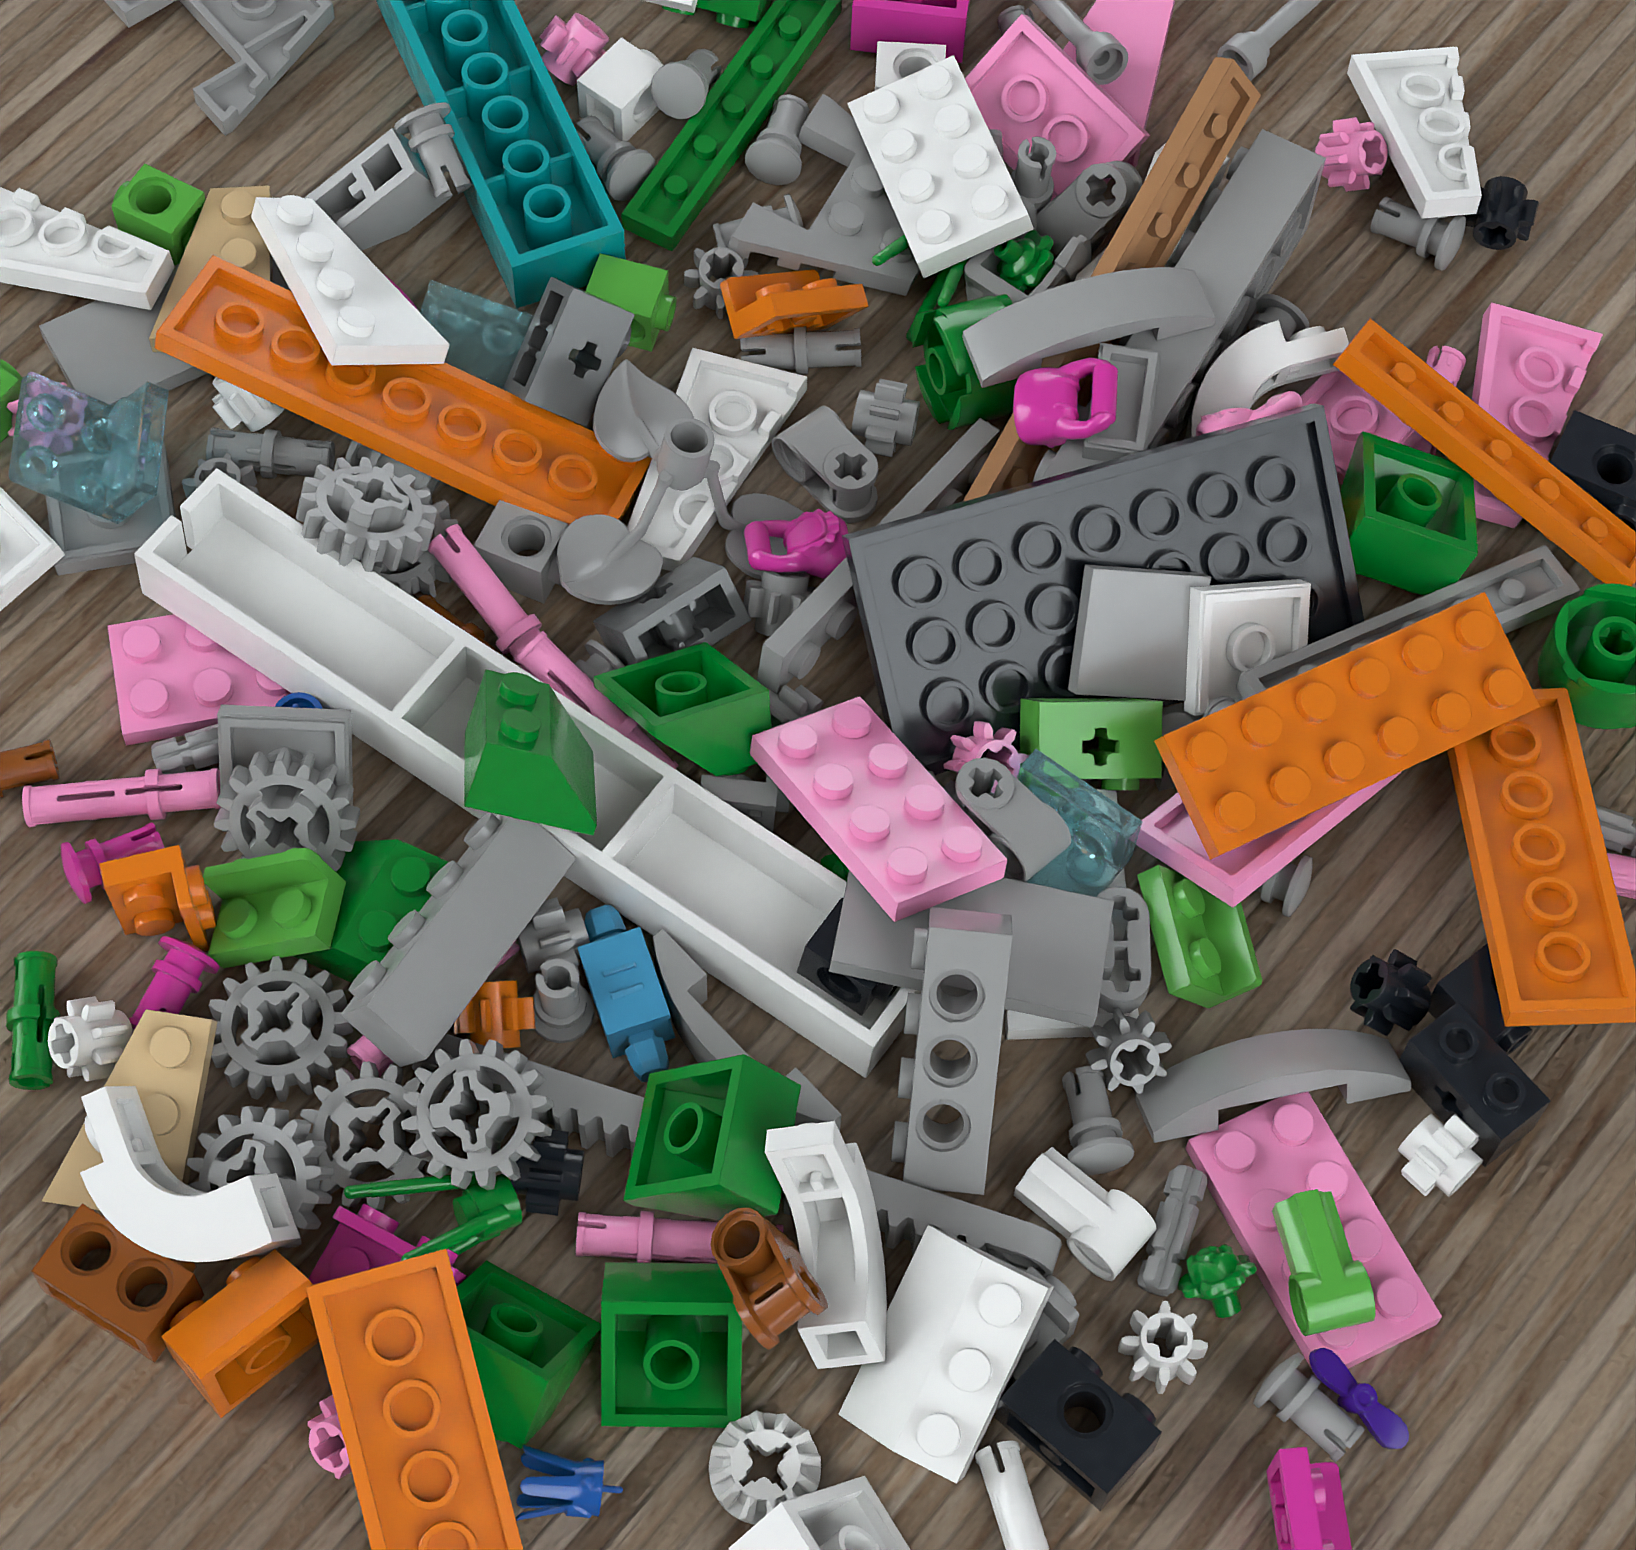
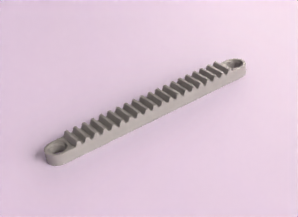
(901, 1207)

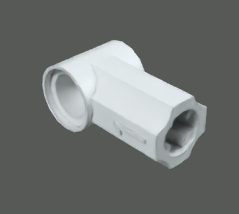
(1099, 1225)

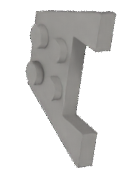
(256, 34)
(850, 225)

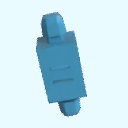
(626, 992)

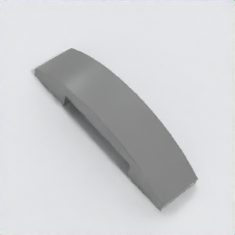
(1085, 315)
(684, 992)
(1266, 1069)

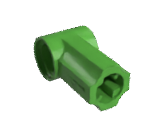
(1324, 1282)

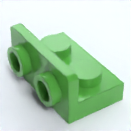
(273, 906)
(1198, 939)

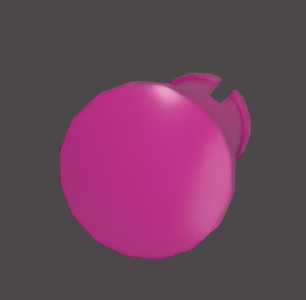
(83, 867)
(174, 978)

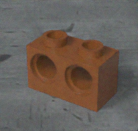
(109, 1293)

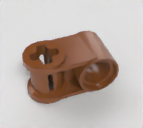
(764, 1275)

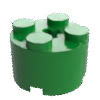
(948, 374)
(1595, 656)

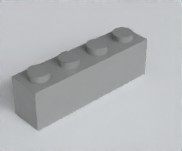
(456, 936)

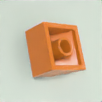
(244, 1331)

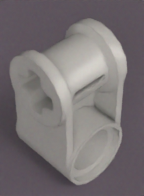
(1084, 209)
(830, 464)
(1011, 817)

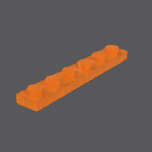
(1491, 454)

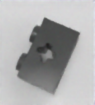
(565, 321)
(680, 611)

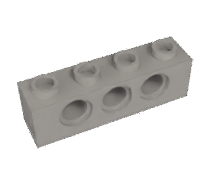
(953, 1153)

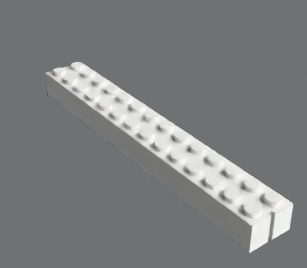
(411, 677)

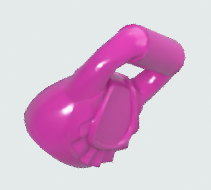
(1049, 402)
(811, 543)

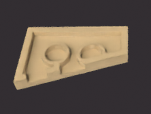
(225, 232)
(170, 1069)

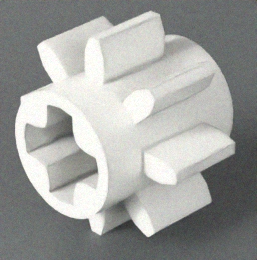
(240, 405)
(89, 1038)
(1440, 1155)
(1147, 1355)

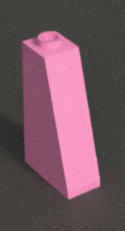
(1143, 32)

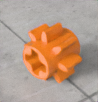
(497, 1015)

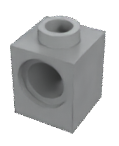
(518, 529)

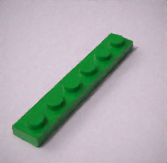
(728, 120)

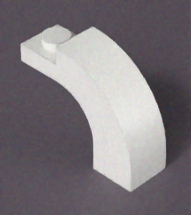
(1263, 362)
(161, 1211)
(836, 1241)

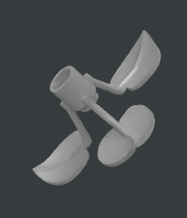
(631, 421)

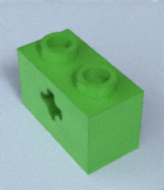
(1124, 732)

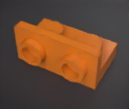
(786, 301)
(156, 892)

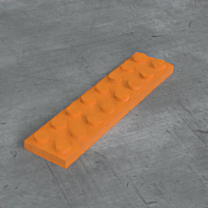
(410, 412)

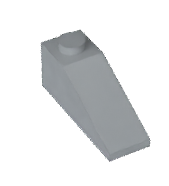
(378, 192)

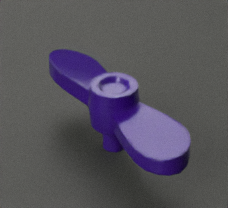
(1359, 1399)

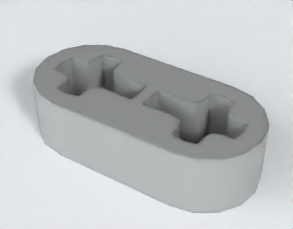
(1133, 949)

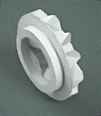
(731, 1463)

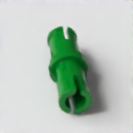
(31, 1020)

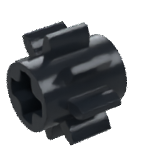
(1503, 214)
(1390, 992)
(553, 1176)

